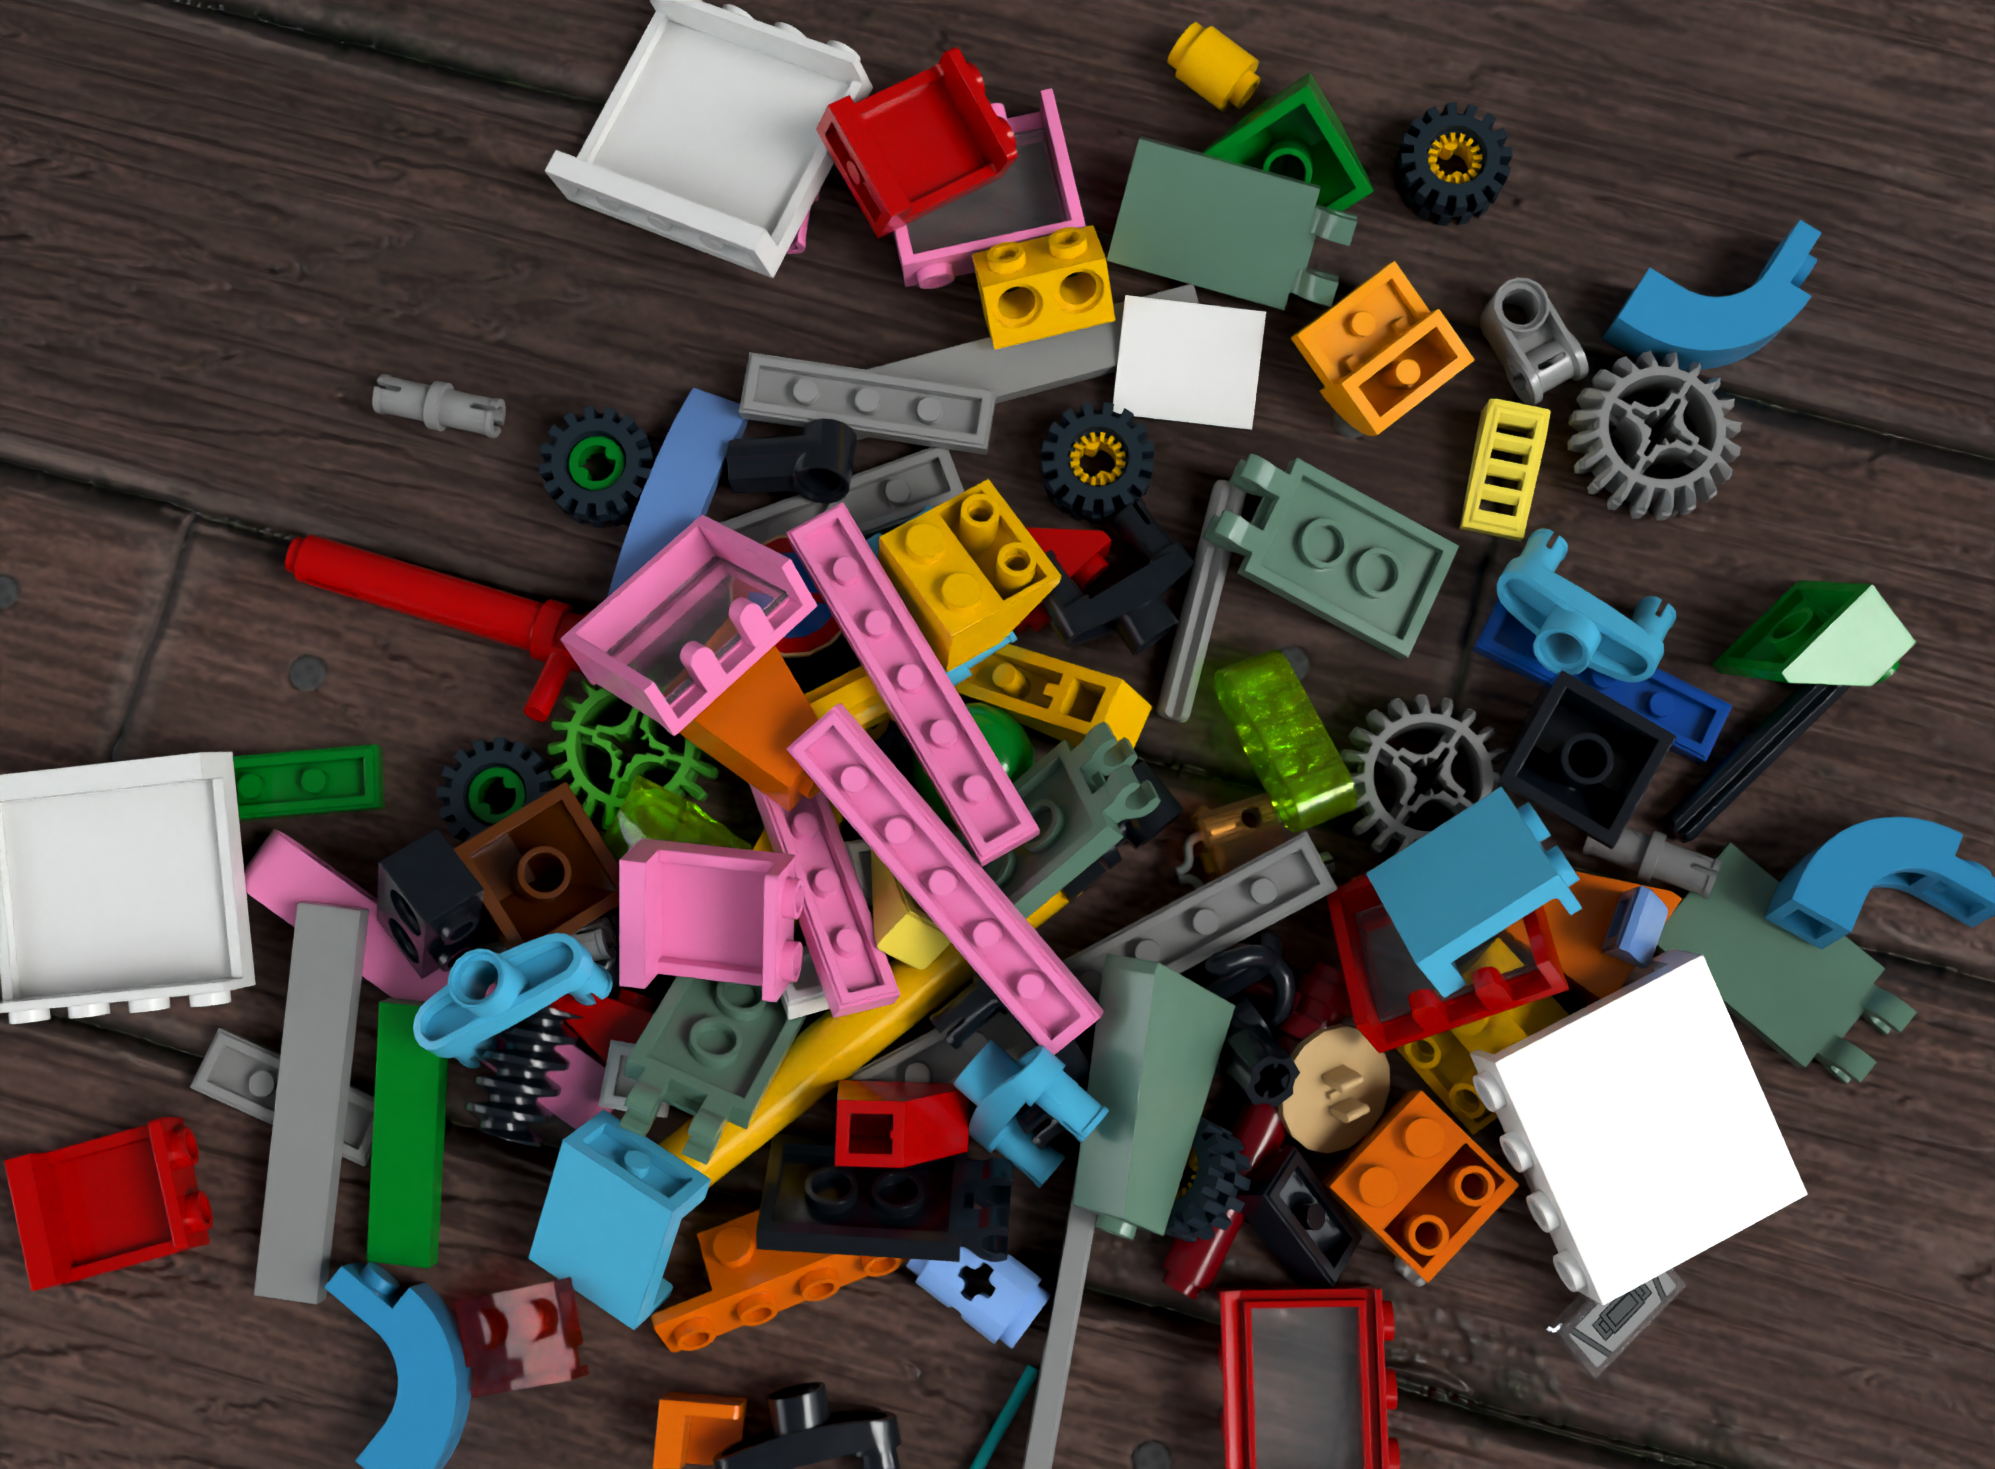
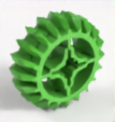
(582, 732)

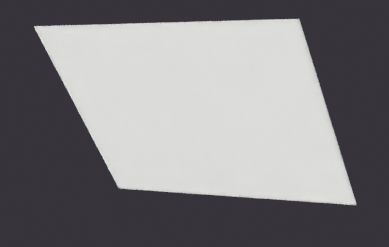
(1189, 362)

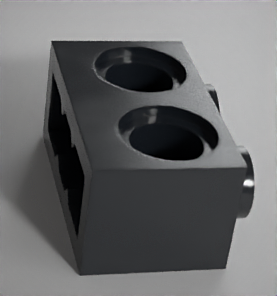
(429, 903)

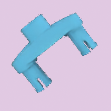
(1574, 625)
(529, 977)
(1003, 1086)

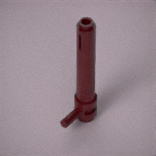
(1318, 1003)

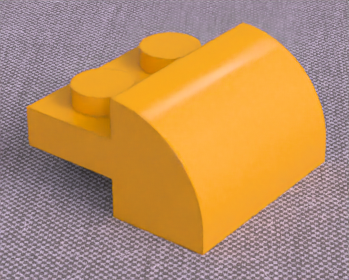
(1381, 351)

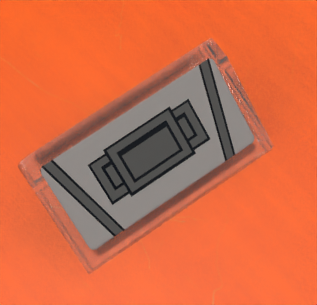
(1600, 1333)

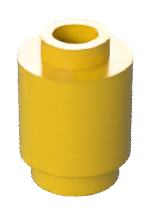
(1214, 67)

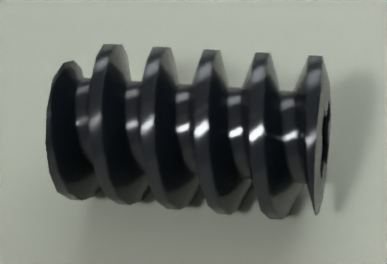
(523, 1076)

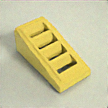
(1516, 418)
(901, 923)

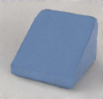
(1635, 927)

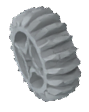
(1700, 455)
(1397, 766)

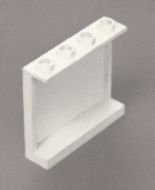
(715, 132)
(122, 887)
(1639, 1129)

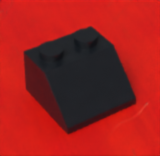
(1584, 758)

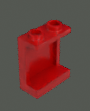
(918, 143)
(109, 1203)

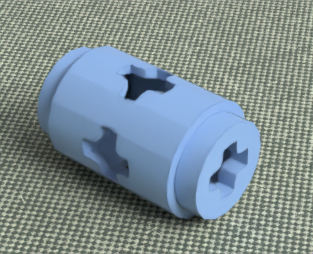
(996, 1316)

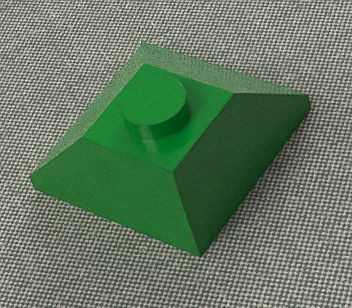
(1299, 139)
(1821, 637)

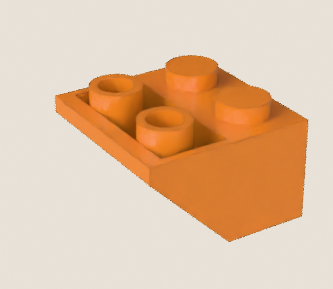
(1419, 1184)

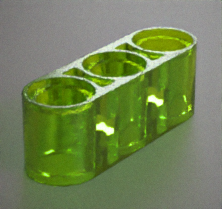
(1285, 740)

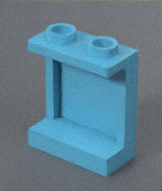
(1471, 883)
(615, 1217)

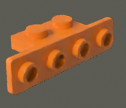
(756, 1284)

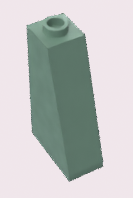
(1153, 1075)

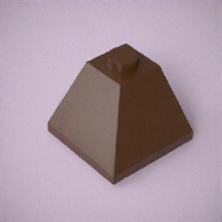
(542, 870)

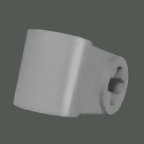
(1533, 345)

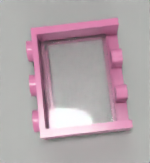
(1023, 205)
(690, 622)

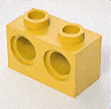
(1046, 299)

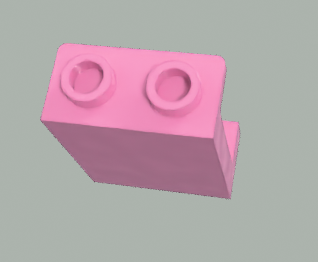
(709, 915)

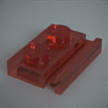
(521, 1337)

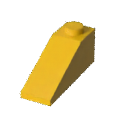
(1055, 695)

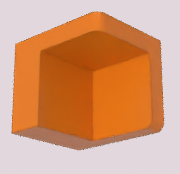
(696, 1428)

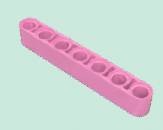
(290, 873)

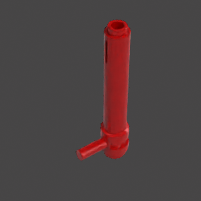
(446, 602)

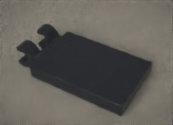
(882, 1210)

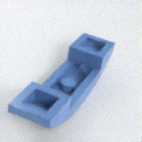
(680, 479)

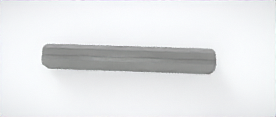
(1198, 612)

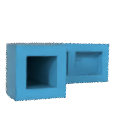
(1716, 329)
(1829, 885)
(429, 1364)

